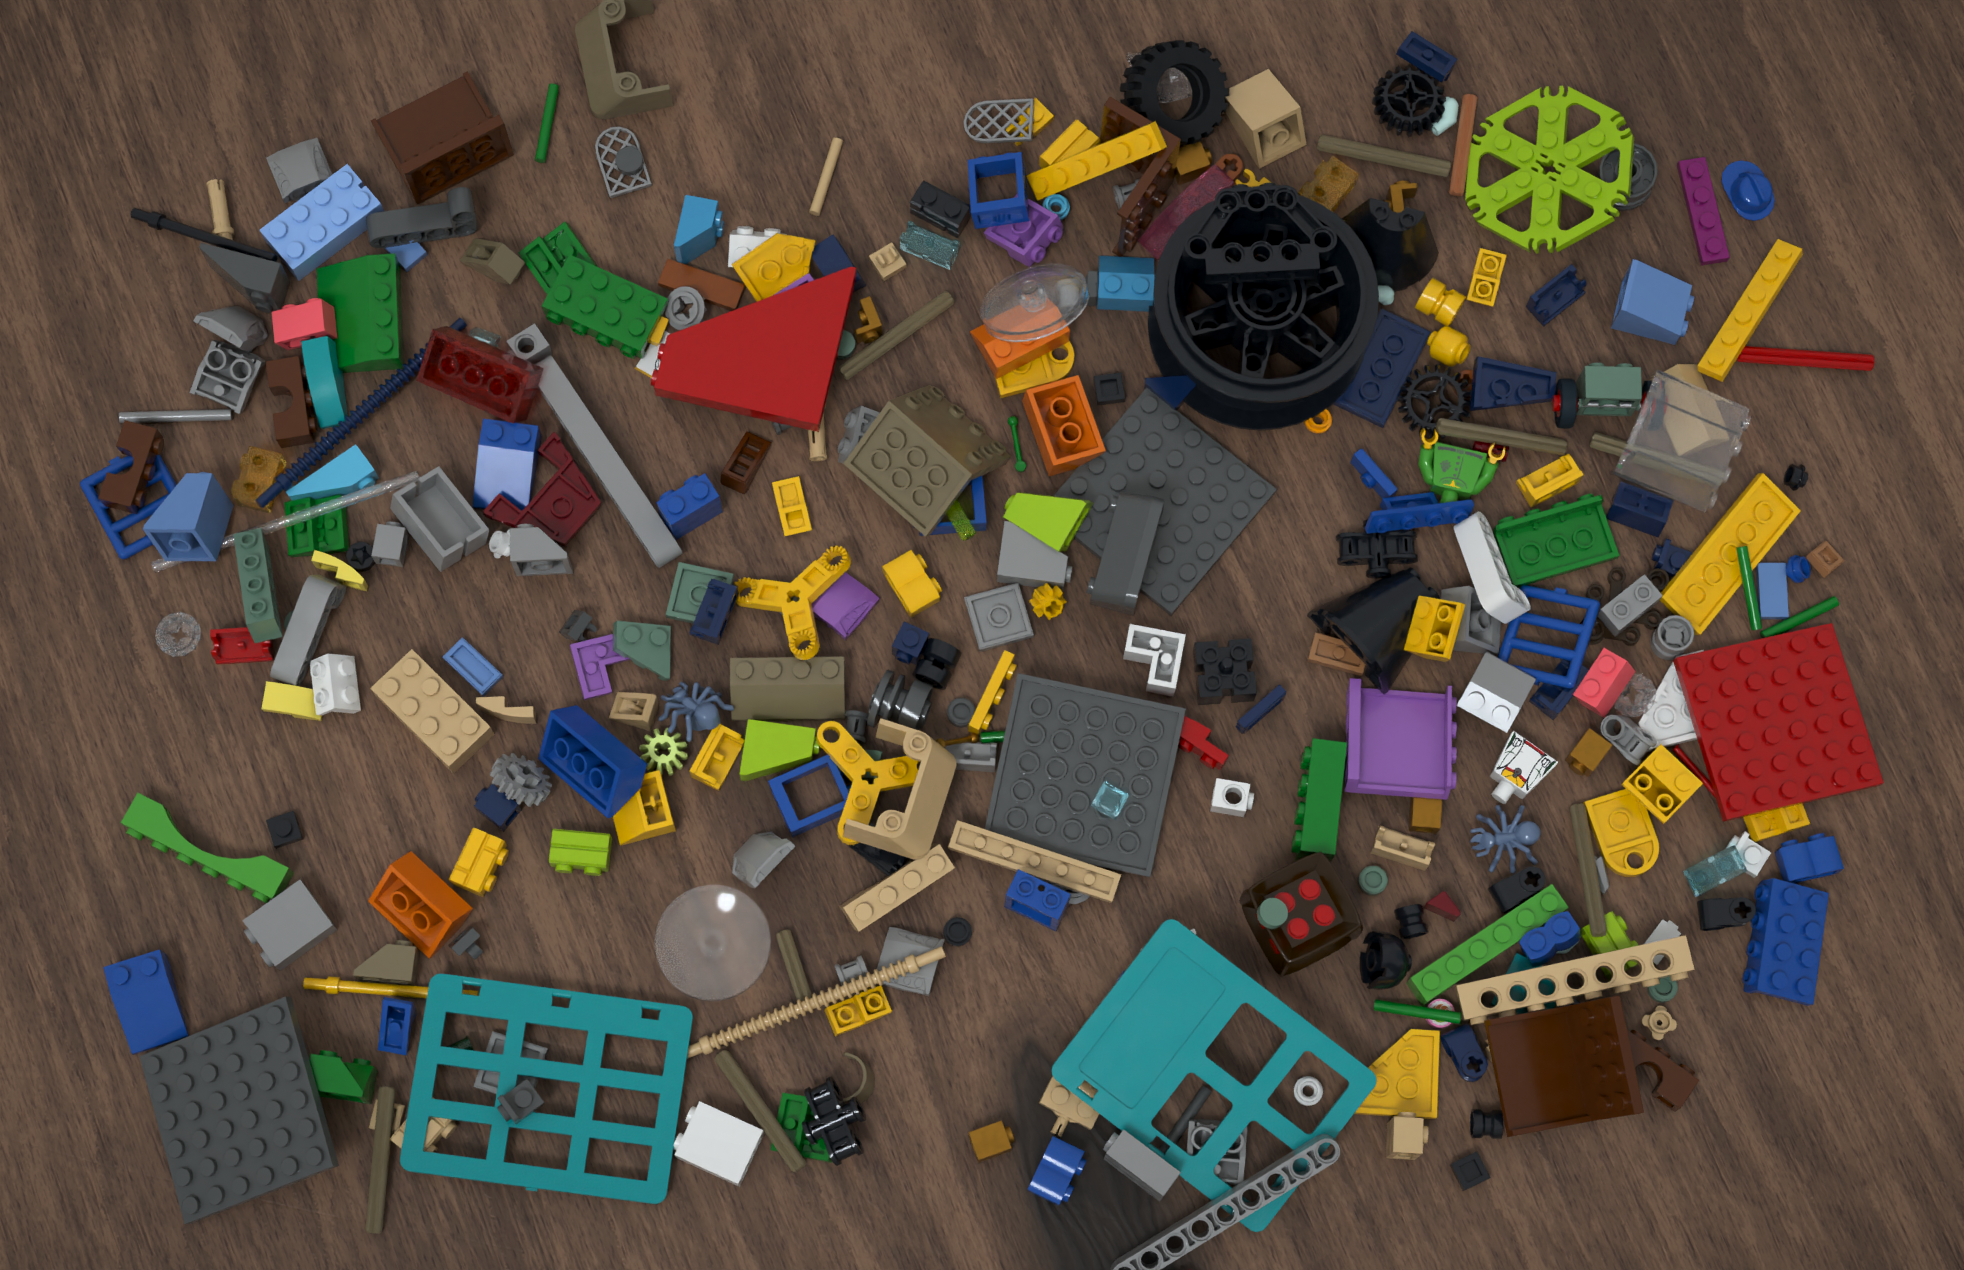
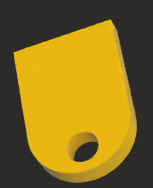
(1036, 373)
(1622, 829)

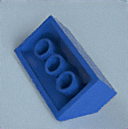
(591, 759)

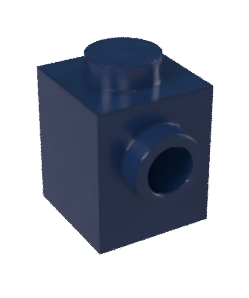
(909, 643)
(496, 807)

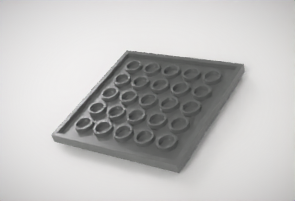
(1204, 489)
(1060, 752)
(238, 1110)

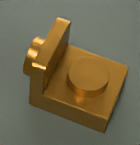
(869, 317)

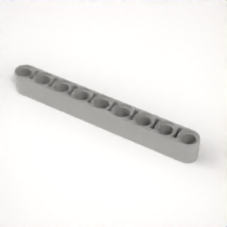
(606, 464)
(1233, 1198)

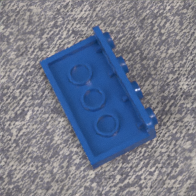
(1785, 941)

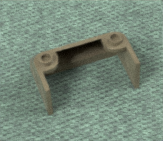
(612, 92)

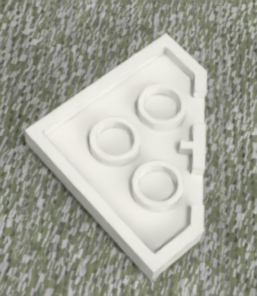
(1669, 716)

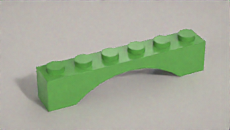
(258, 874)
(1485, 945)

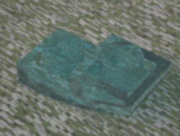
(1715, 871)

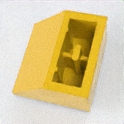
(1434, 628)
(1662, 783)
(645, 813)

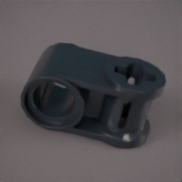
(1513, 891)
(1720, 914)

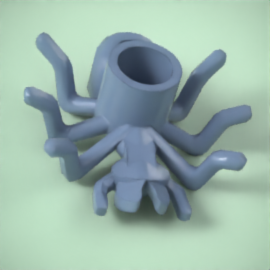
(700, 712)
(1509, 839)

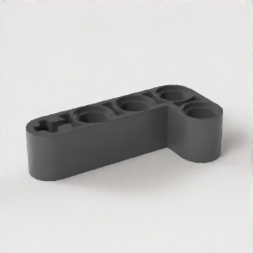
(425, 222)

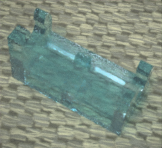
(929, 246)

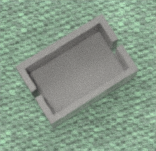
(439, 519)

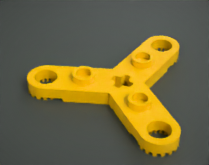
(807, 586)
(854, 763)

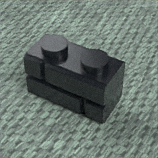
(940, 209)

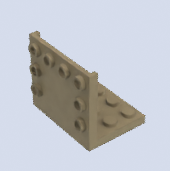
(923, 455)

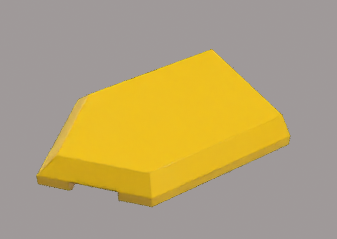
(775, 264)

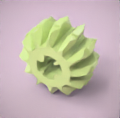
(663, 741)

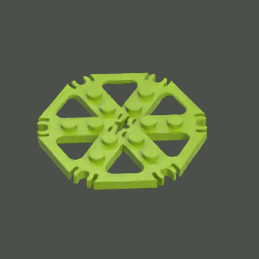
(1548, 188)

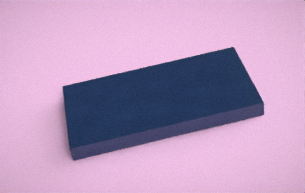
(1384, 367)

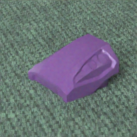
(844, 605)

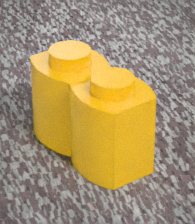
(911, 583)

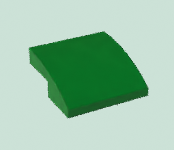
(548, 254)
(323, 533)
(791, 1114)

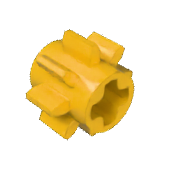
(1047, 601)

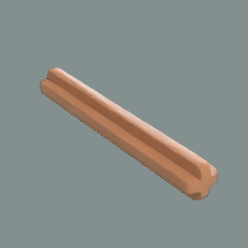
(1463, 145)

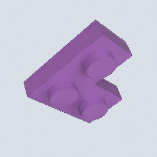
(590, 662)

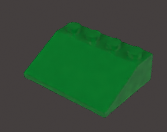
(366, 311)

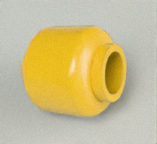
(1448, 346)

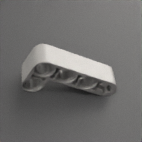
(305, 628)

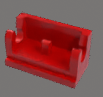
(237, 646)

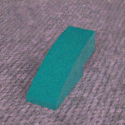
(325, 380)

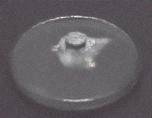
(1034, 302)
(712, 943)

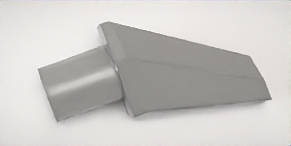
(1602, 874)

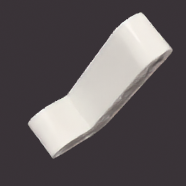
(1488, 570)

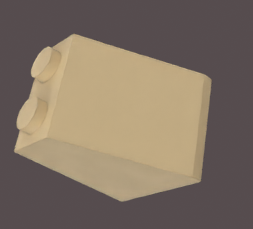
(1265, 118)

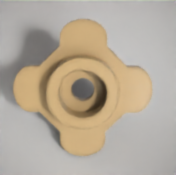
(1661, 1014)

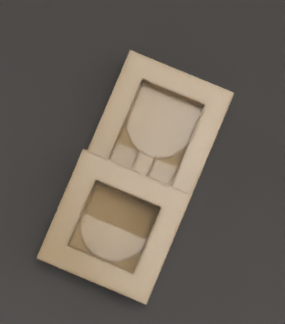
(499, 708)

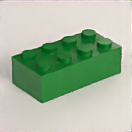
(1321, 798)

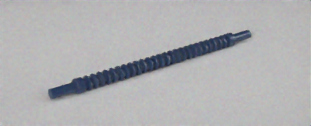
(284, 481)

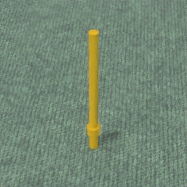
(334, 985)

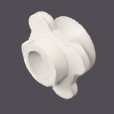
(500, 543)

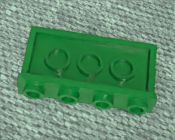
(604, 307)
(1555, 540)

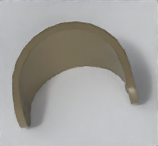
(868, 1082)

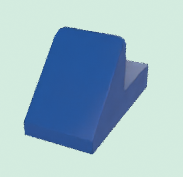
(396, 1025)

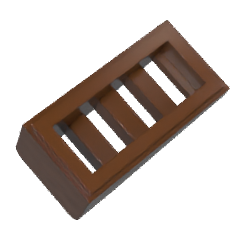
(740, 479)

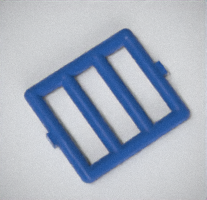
(113, 529)
(1575, 656)

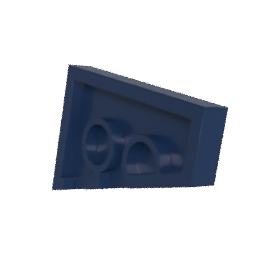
(1509, 384)

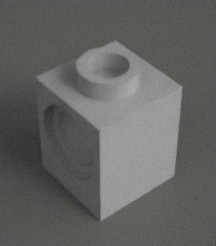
(533, 337)
(390, 544)

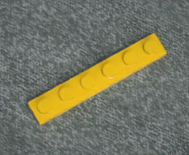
(1096, 160)
(1750, 310)

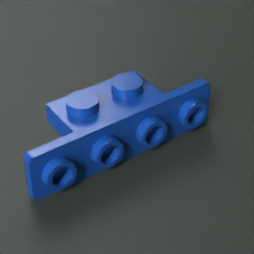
(1416, 511)

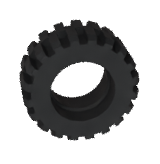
(1204, 78)

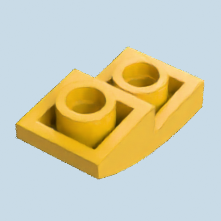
(1486, 277)
(858, 1010)

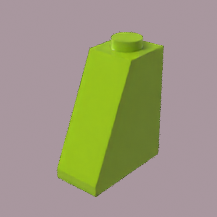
(1048, 517)
(776, 748)

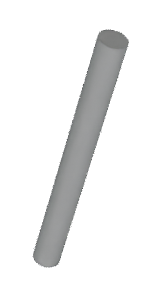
(176, 416)

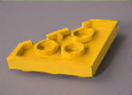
(1406, 1077)

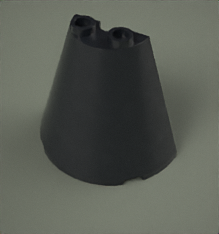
(1396, 242)
(1376, 623)

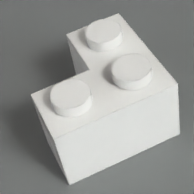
(1161, 650)

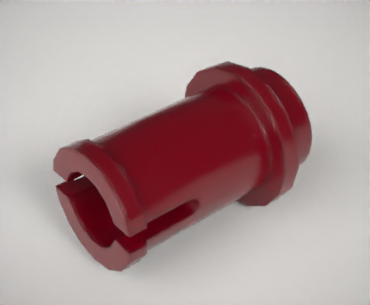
(1484, 448)

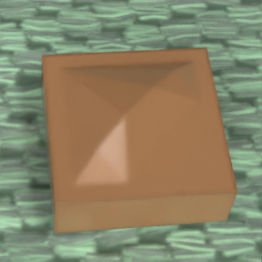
(1825, 559)

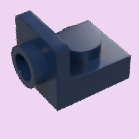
(1669, 557)

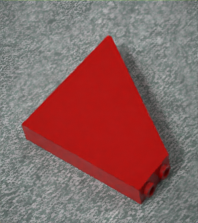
(764, 357)

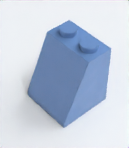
(1652, 304)
(191, 520)

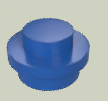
(1798, 568)

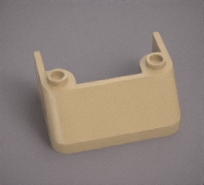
(913, 831)

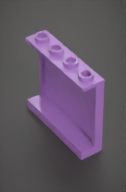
(1399, 742)

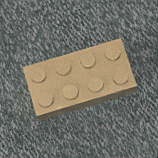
(432, 711)

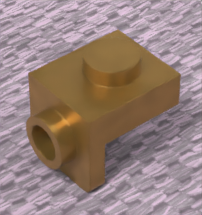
(1399, 191)

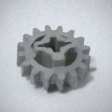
(520, 779)

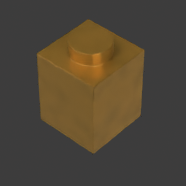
(1192, 162)
(1588, 753)
(1425, 815)
(991, 1141)

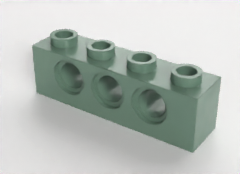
(257, 585)

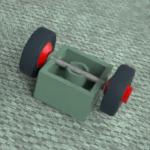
(1599, 392)

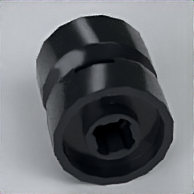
(941, 655)

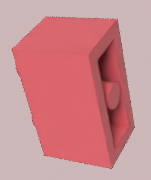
(303, 323)
(1604, 682)

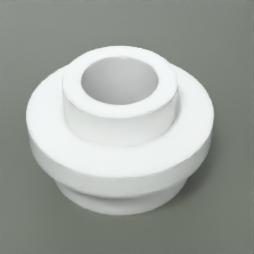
(1314, 1084)

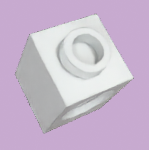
(1221, 805)

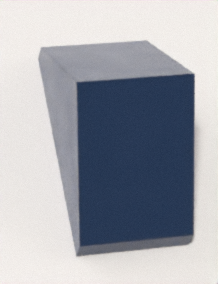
(1170, 389)

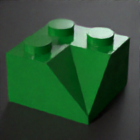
(343, 1079)

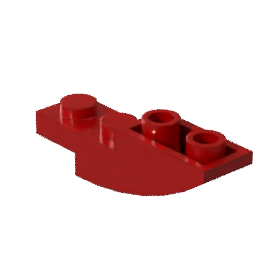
(1194, 739)

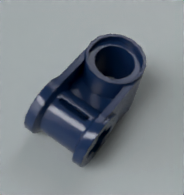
(1464, 1048)

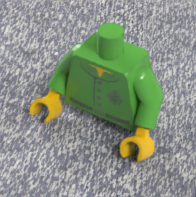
(1455, 470)

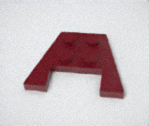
(559, 506)

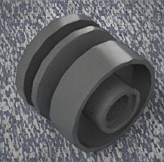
(1643, 175)
(898, 704)

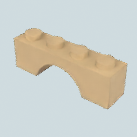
(896, 888)

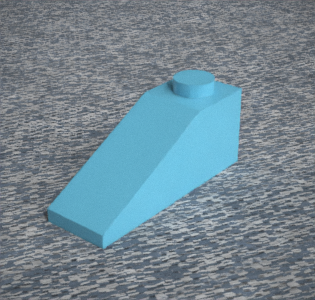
(340, 476)

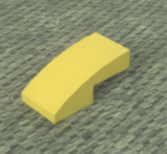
(344, 573)
(290, 700)

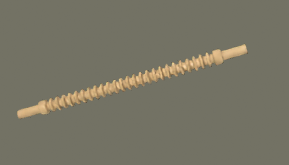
(911, 964)

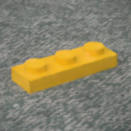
(993, 693)

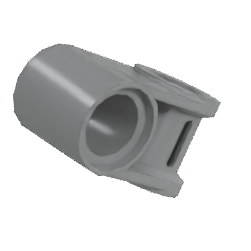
(1631, 740)

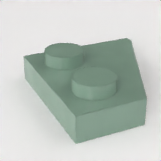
(645, 645)

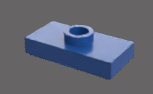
(1372, 475)

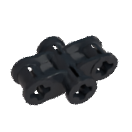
(1376, 550)
(833, 1121)

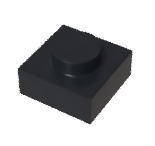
(1109, 389)
(284, 829)
(1470, 1171)

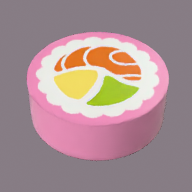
(1440, 1004)

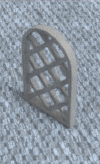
(994, 103)
(646, 183)

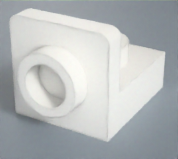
(1751, 853)

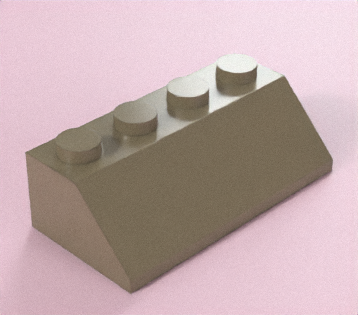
(787, 688)

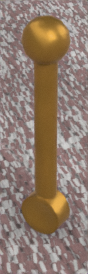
(972, 738)

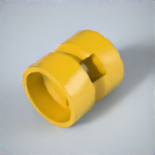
(1440, 302)

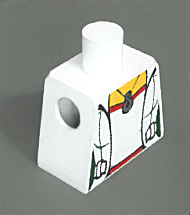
(1519, 768)

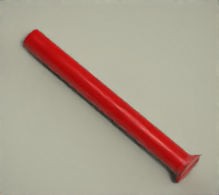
(1693, 769)

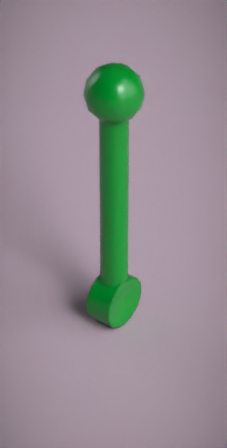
(1020, 465)

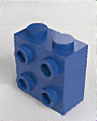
(689, 506)

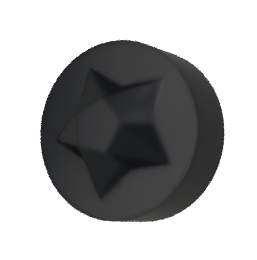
(360, 556)

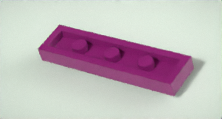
(1703, 211)

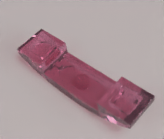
(1190, 200)

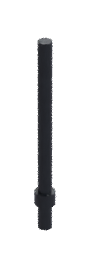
(159, 222)

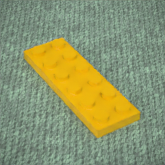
(1713, 569)

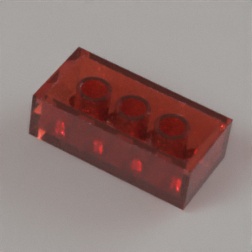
(479, 374)

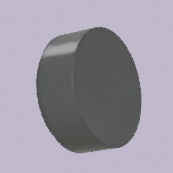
(629, 161)
(960, 712)

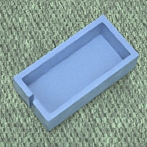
(321, 222)

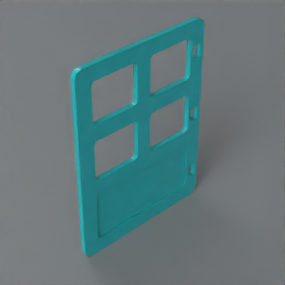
(1157, 1032)

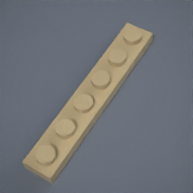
(1034, 861)

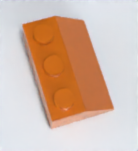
(1008, 356)
(1063, 425)
(419, 904)

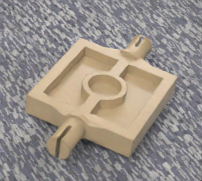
(1068, 1106)

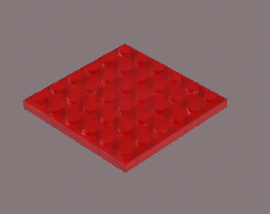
(1777, 722)

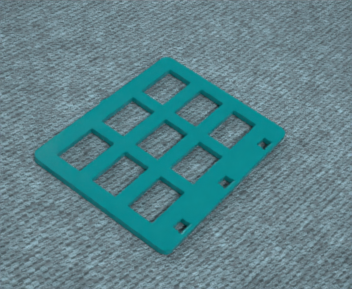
(533, 1005)

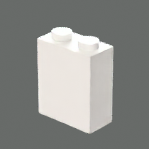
(718, 1143)

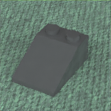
(255, 278)

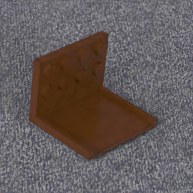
(443, 138)
(1157, 172)
(1563, 1066)

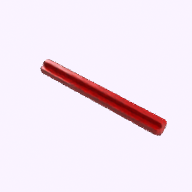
(1807, 358)

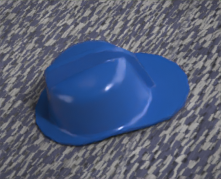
(1748, 190)

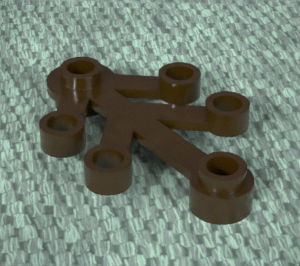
(1615, 589)

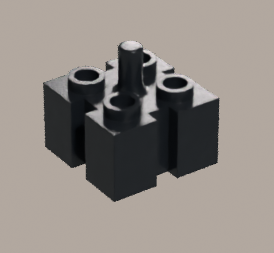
(1224, 671)

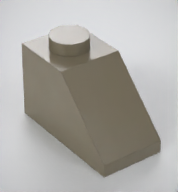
(493, 260)
(391, 964)

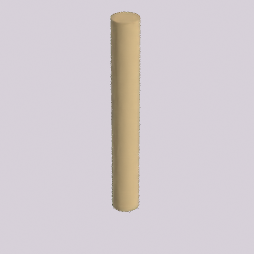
(826, 176)

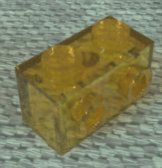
(1331, 184)
(257, 475)

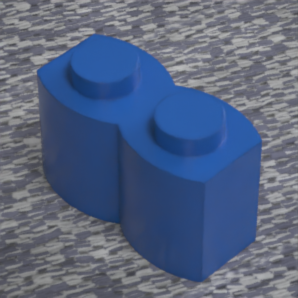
(1809, 859)
(1543, 942)
(1056, 1171)

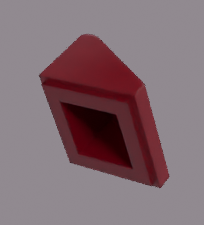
(1443, 906)

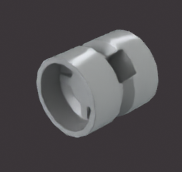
(1672, 637)

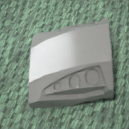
(299, 169)
(235, 326)
(227, 375)
(759, 857)
(901, 944)
(1232, 1164)

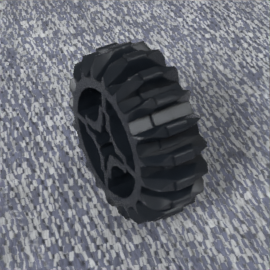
(1388, 103)
(1422, 396)

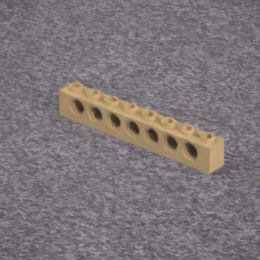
(1674, 949)

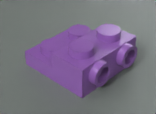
(1028, 239)

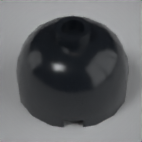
(1384, 961)

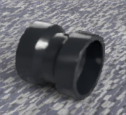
(1411, 921)
(1486, 1124)

